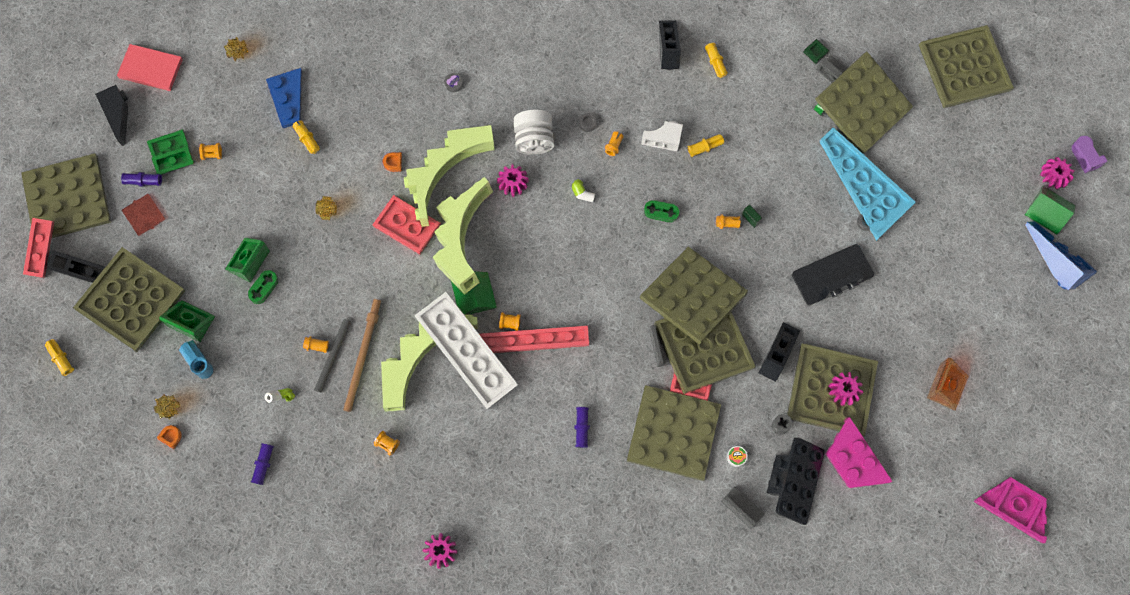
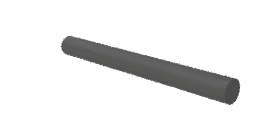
(332, 356)

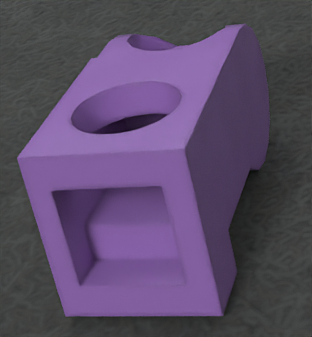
(1087, 155)

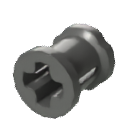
(783, 418)

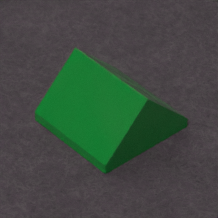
(1050, 210)
(248, 259)
(478, 298)
(188, 320)

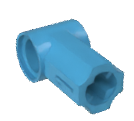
(195, 359)

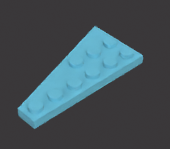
(872, 191)

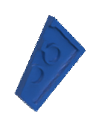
(287, 96)

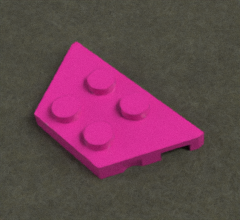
(855, 459)
(1018, 507)

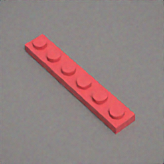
(537, 339)

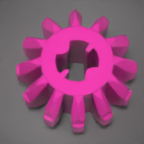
(1057, 173)
(510, 186)
(838, 386)
(440, 558)

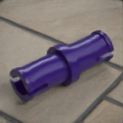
(141, 179)
(582, 427)
(262, 464)

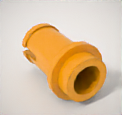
(613, 145)
(727, 221)
(315, 344)

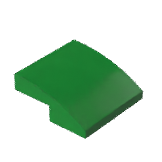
(170, 152)

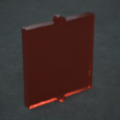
(143, 214)

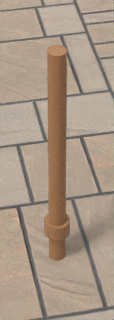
(372, 319)

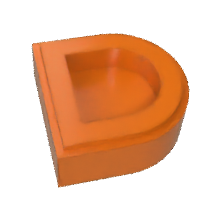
(393, 161)
(170, 436)

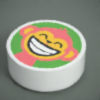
(737, 456)

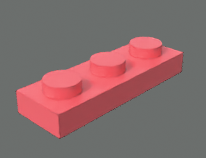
(38, 247)

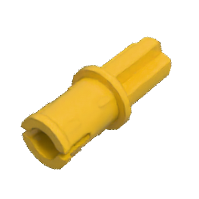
(716, 60)
(306, 137)
(705, 145)
(59, 357)

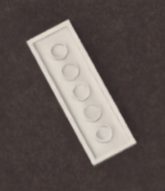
(466, 350)

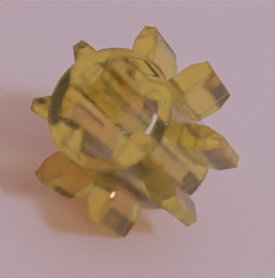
(235, 49)
(326, 208)
(166, 406)

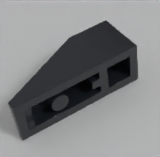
(669, 45)
(116, 111)
(74, 267)
(779, 352)

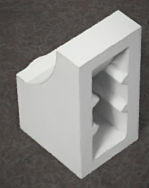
(665, 137)

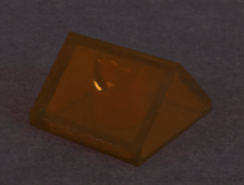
(948, 384)

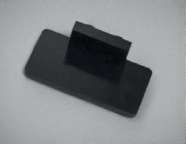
(833, 274)
(795, 480)

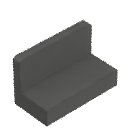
(830, 68)
(659, 351)
(742, 507)

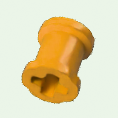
(210, 151)
(509, 321)
(386, 443)

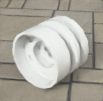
(533, 132)

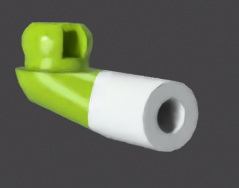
(580, 192)
(286, 393)

